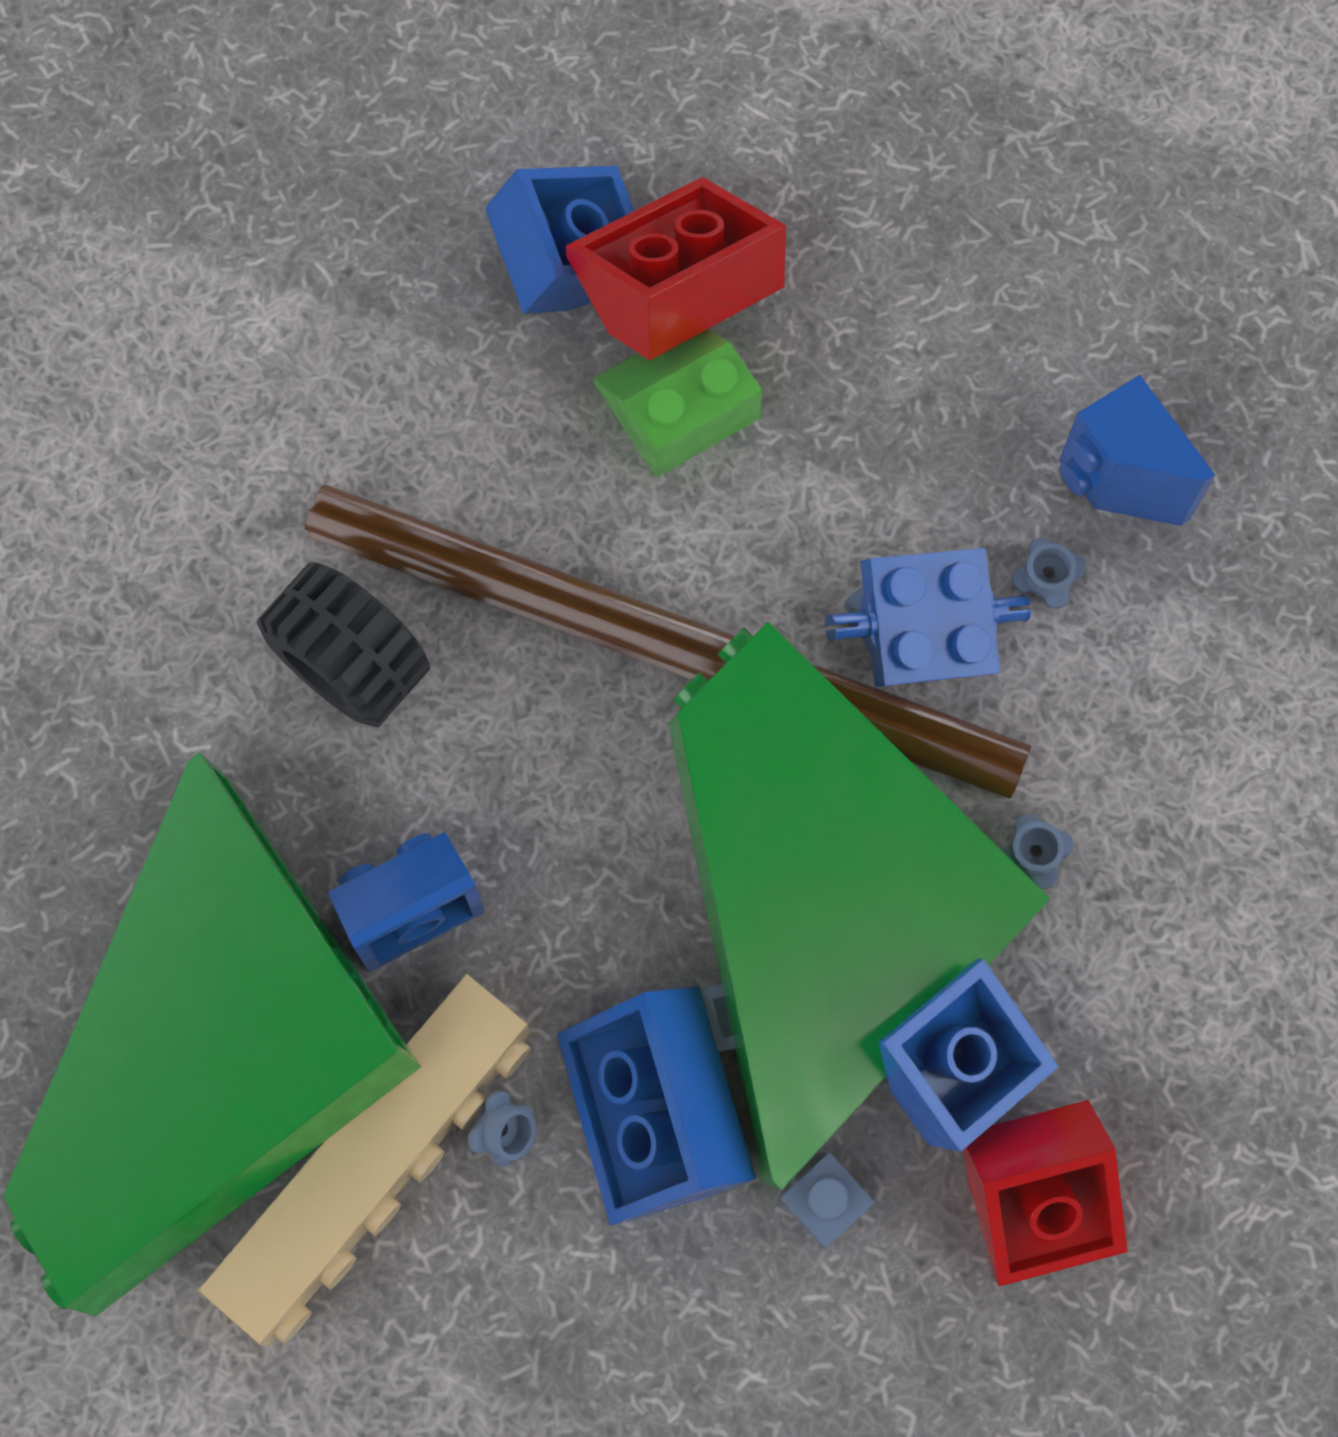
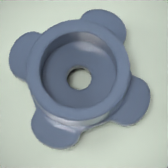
(1053, 556)
(1053, 844)
(503, 1129)

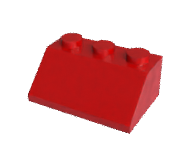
(679, 266)

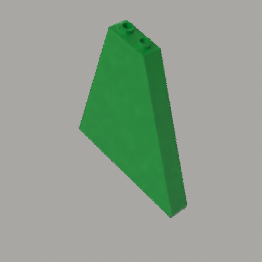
(827, 887)
(201, 1060)

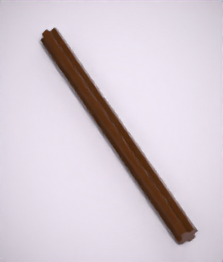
(637, 628)

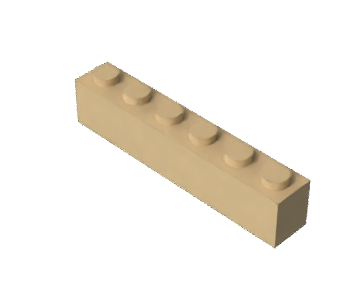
(364, 1165)

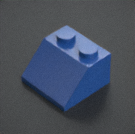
(543, 213)
(1134, 458)
(405, 899)
(963, 1059)

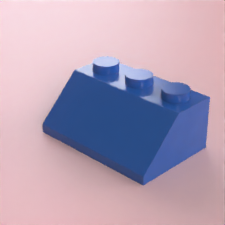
(655, 1104)

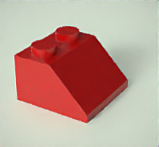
(1046, 1192)

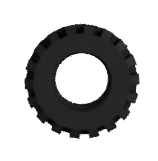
(344, 644)

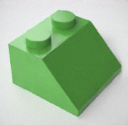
(682, 399)

